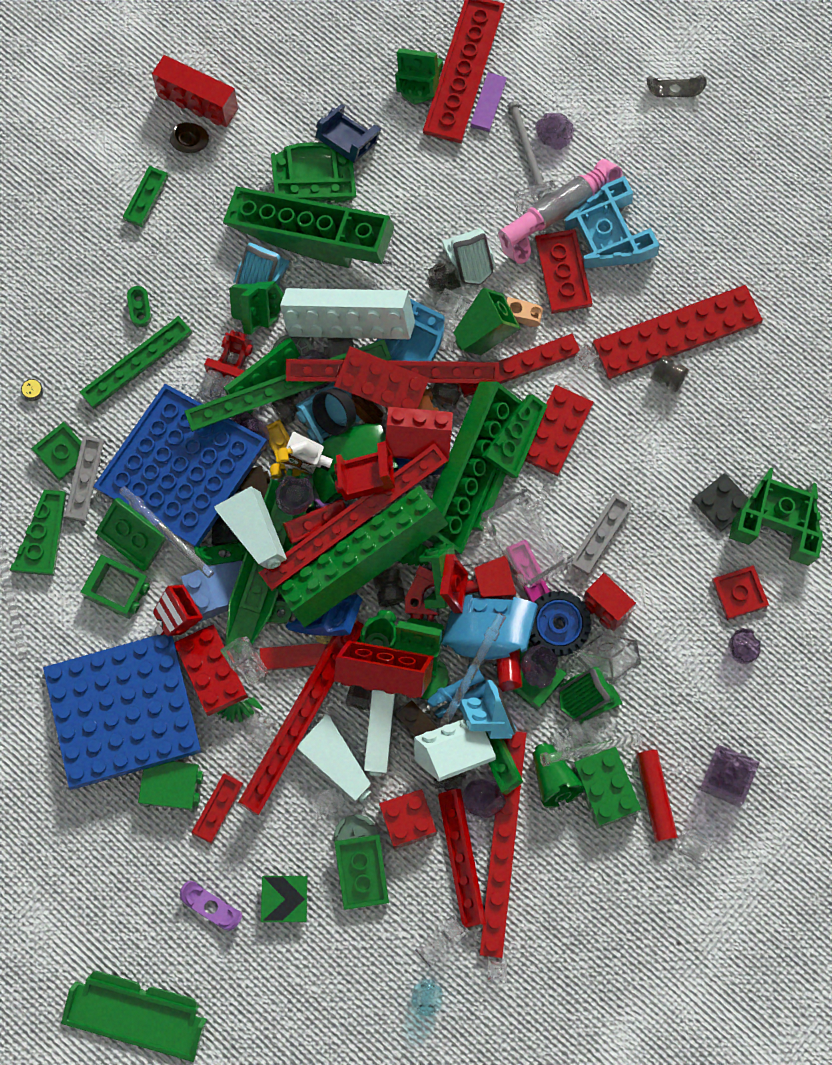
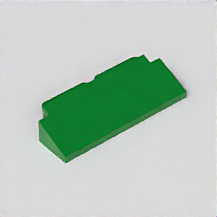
(135, 1016)

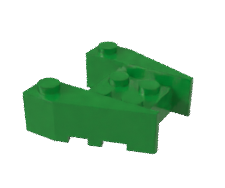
(783, 510)

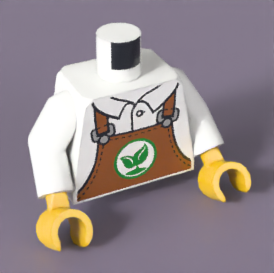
(299, 454)

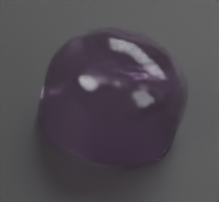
(744, 646)

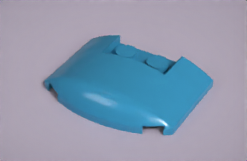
(424, 338)
(467, 629)

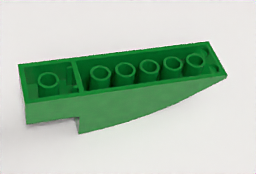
(310, 227)

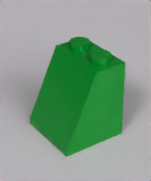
(485, 323)

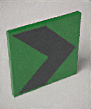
(284, 899)

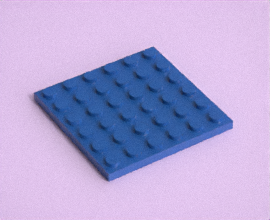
(181, 470)
(121, 710)

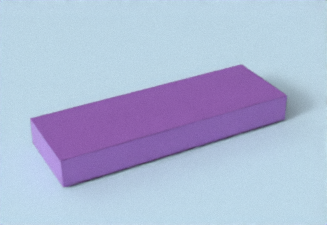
(488, 102)

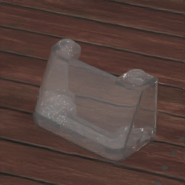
(525, 539)

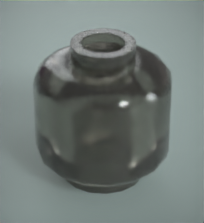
(445, 394)

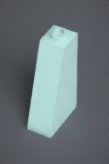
(253, 526)
(379, 732)
(333, 758)

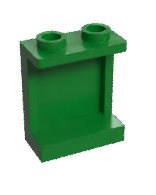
(436, 555)
(533, 694)
(171, 786)

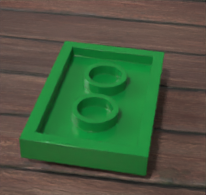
(131, 534)
(361, 872)

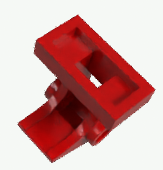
(236, 343)
(422, 582)

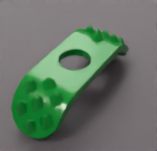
(210, 555)

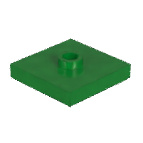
(59, 451)

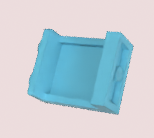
(334, 410)

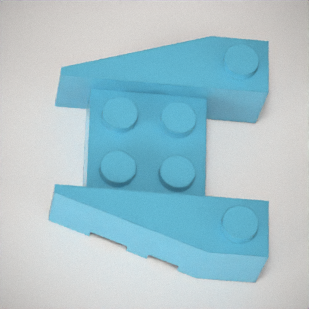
(606, 230)

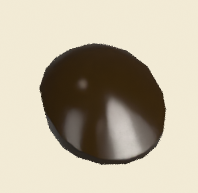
(189, 137)

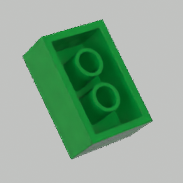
(606, 787)

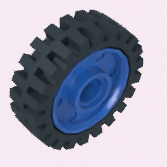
(574, 617)

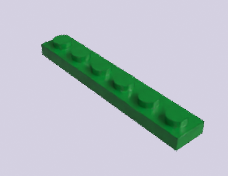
(136, 362)

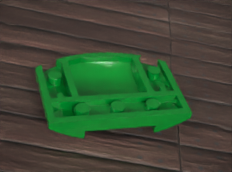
(313, 173)
(353, 443)

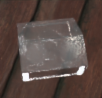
(612, 656)

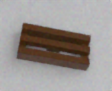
(367, 410)

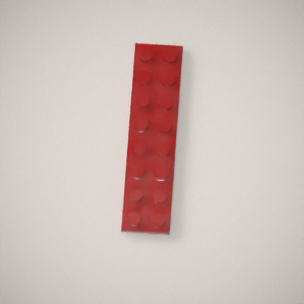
(463, 69)
(677, 331)

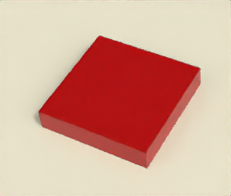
(454, 583)
(740, 592)

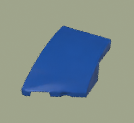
(335, 622)

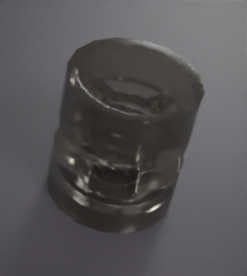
(669, 373)
(286, 409)
(389, 590)

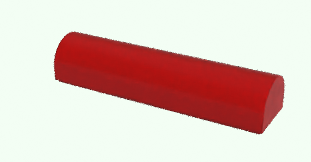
(509, 672)
(656, 796)

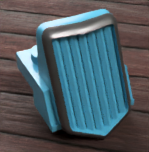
(260, 266)
(489, 713)

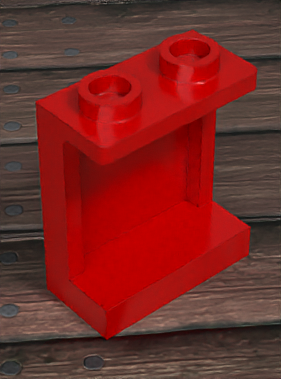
(365, 473)

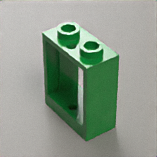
(96, 577)

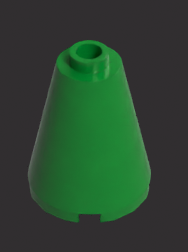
(555, 781)

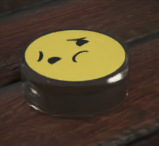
(32, 389)

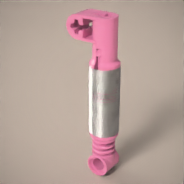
(554, 208)

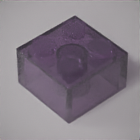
(728, 775)

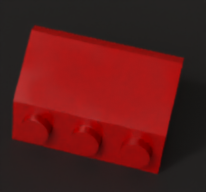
(415, 430)

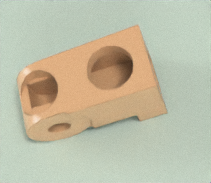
(525, 312)

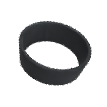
(322, 417)

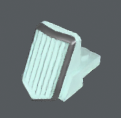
(470, 256)

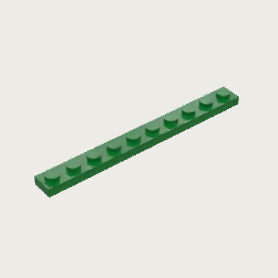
(263, 394)

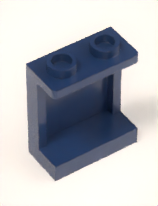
(346, 135)

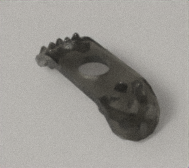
(689, 87)

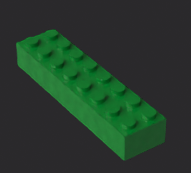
(467, 474)
(362, 556)

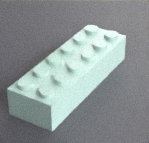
(348, 313)

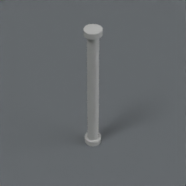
(514, 108)

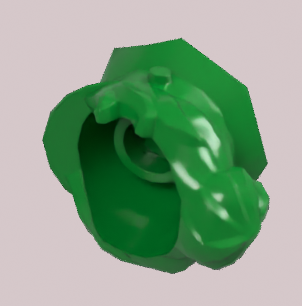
(379, 630)

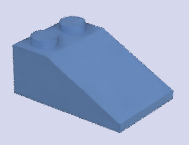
(212, 593)

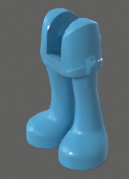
(447, 693)

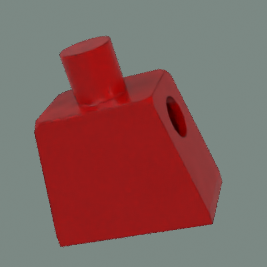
(493, 580)

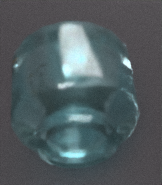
(427, 997)

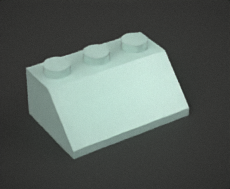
(452, 750)

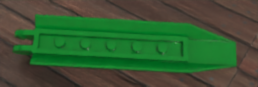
(251, 594)

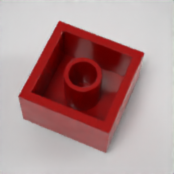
(608, 602)
(408, 819)

